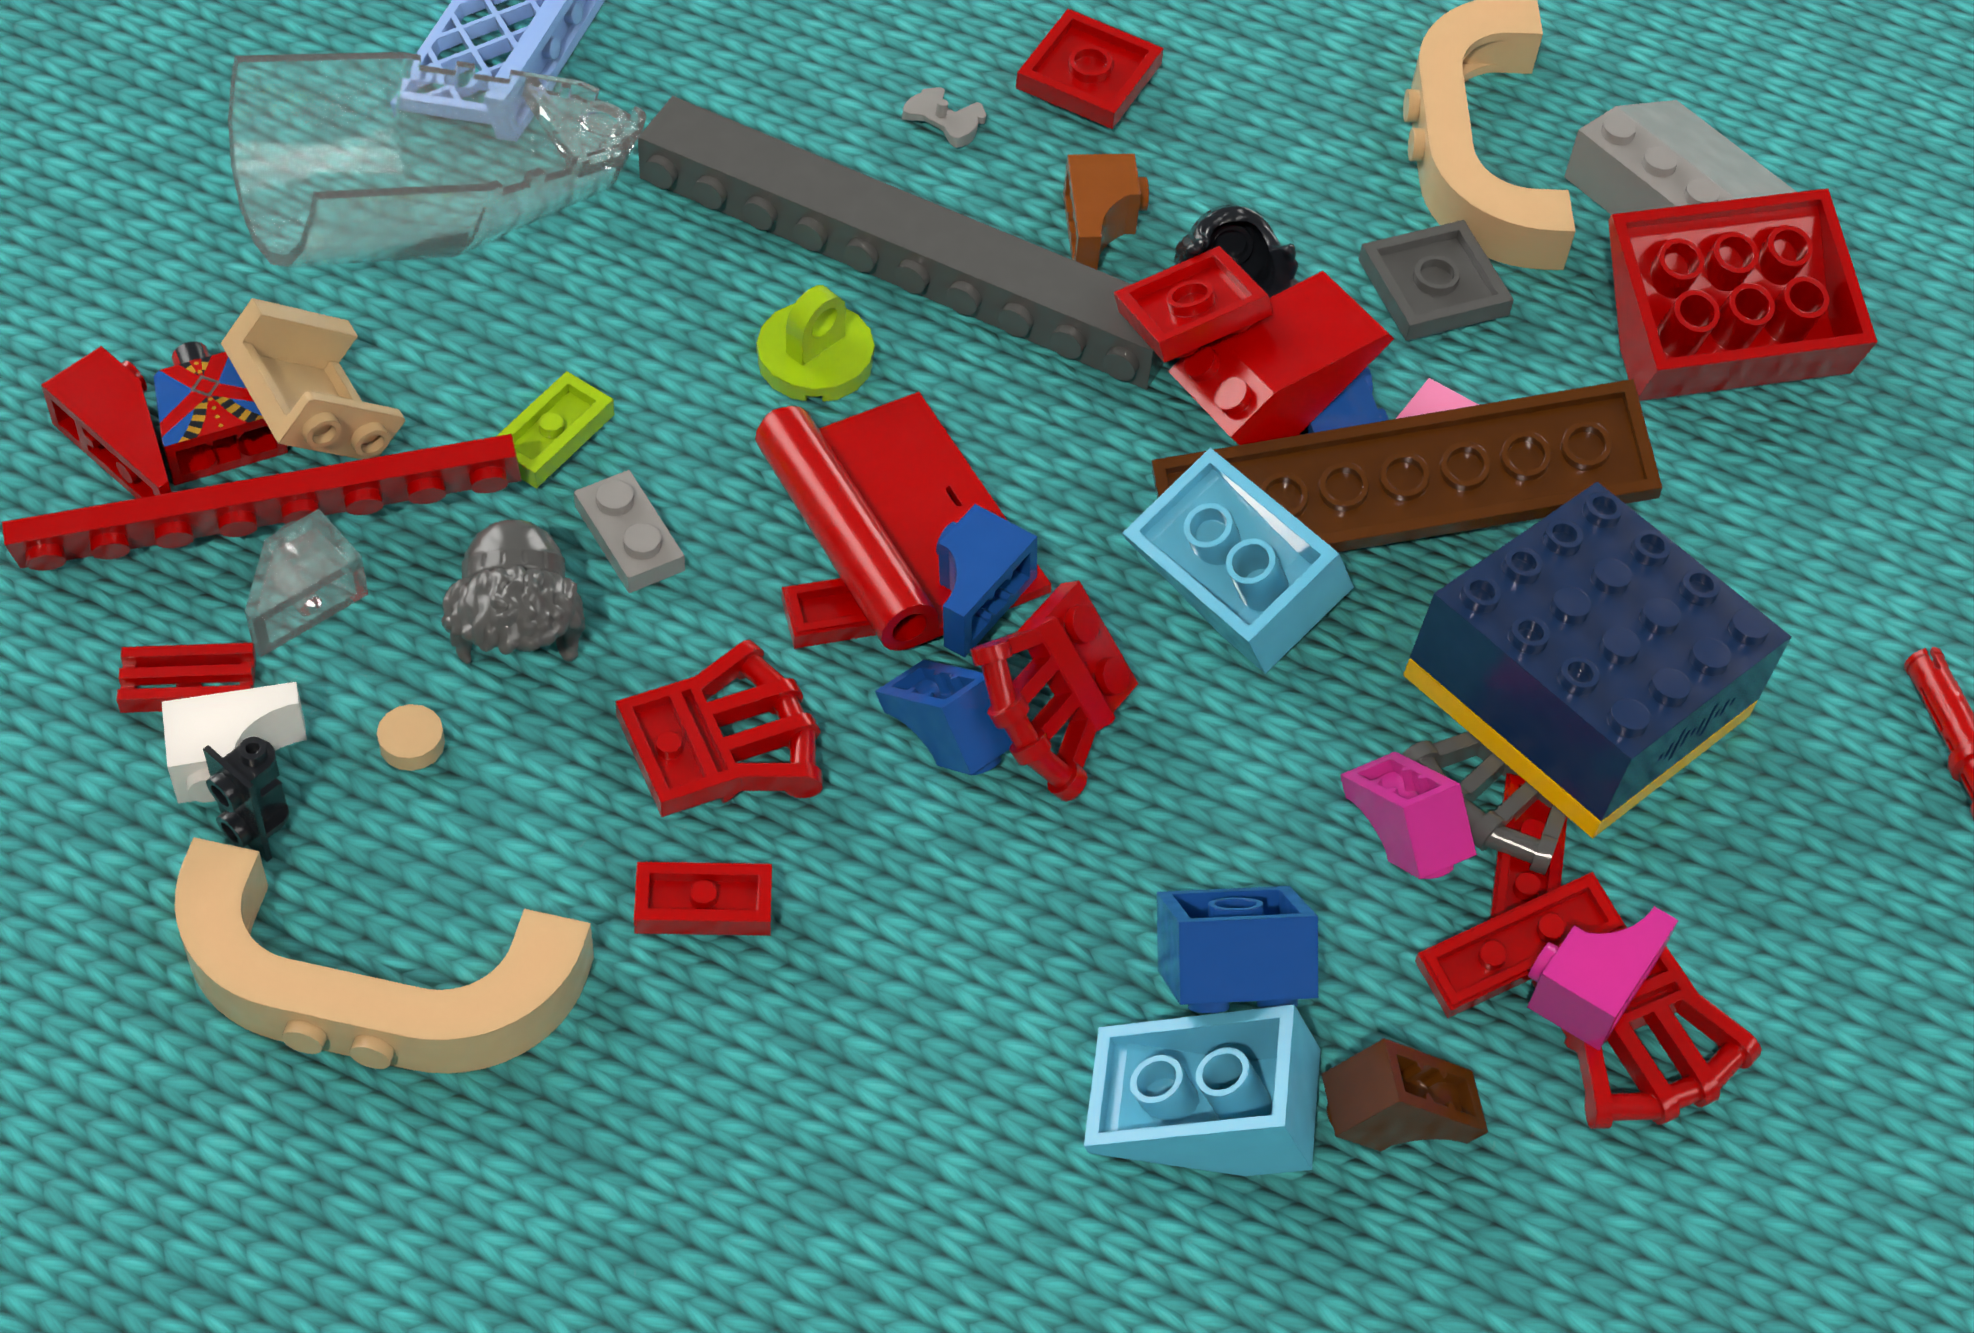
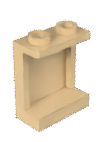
(298, 384)

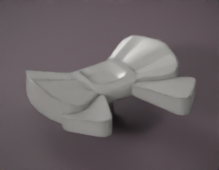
(957, 126)

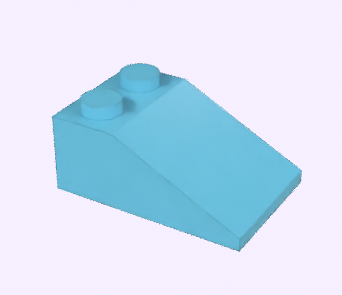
(1240, 559)
(1208, 1092)

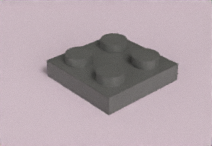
(1435, 280)

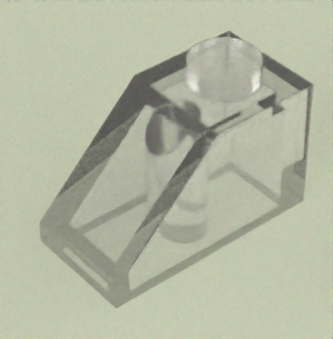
(302, 580)

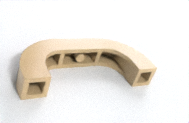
(1508, 220)
(365, 1015)

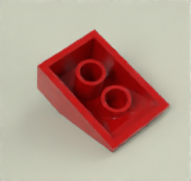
(1284, 366)

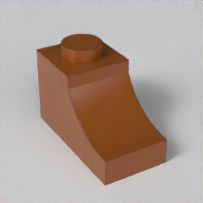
(1101, 202)

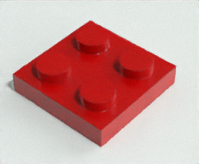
(1089, 68)
(1193, 304)

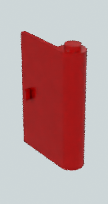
(878, 505)

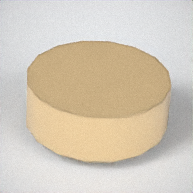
(411, 737)

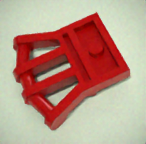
(1082, 669)
(688, 758)
(1659, 997)

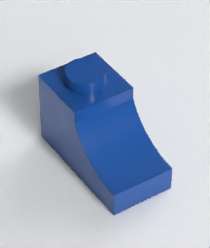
(986, 569)
(948, 714)

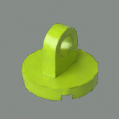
(815, 348)

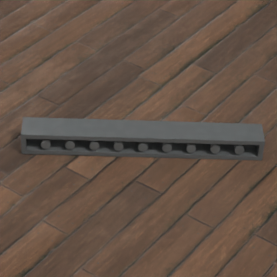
(895, 237)

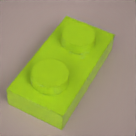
(557, 426)

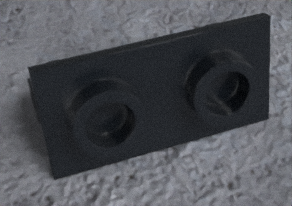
(248, 794)

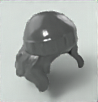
(513, 594)

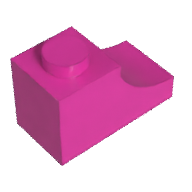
(1413, 813)
(1596, 976)

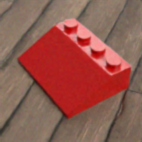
(1736, 294)

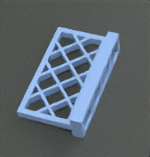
(537, 48)

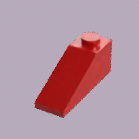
(107, 417)

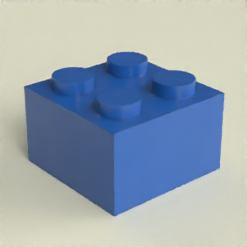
(1237, 947)

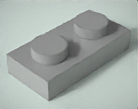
(629, 531)

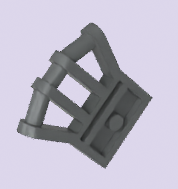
(1489, 829)

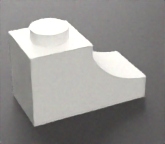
(223, 723)

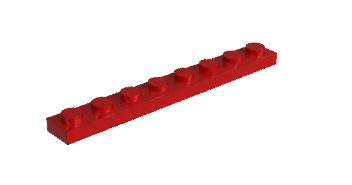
(244, 505)

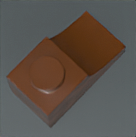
(1400, 1097)

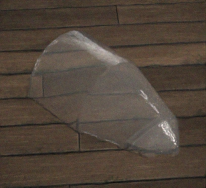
(410, 158)

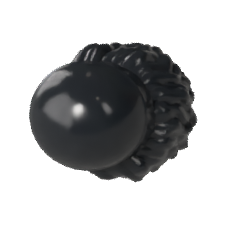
(1247, 241)

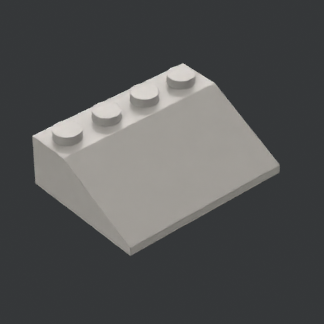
(1662, 159)

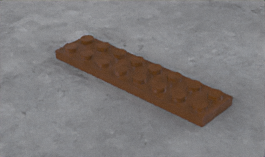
(1450, 466)

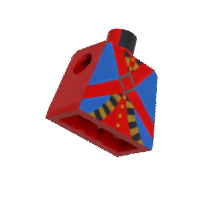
(208, 416)

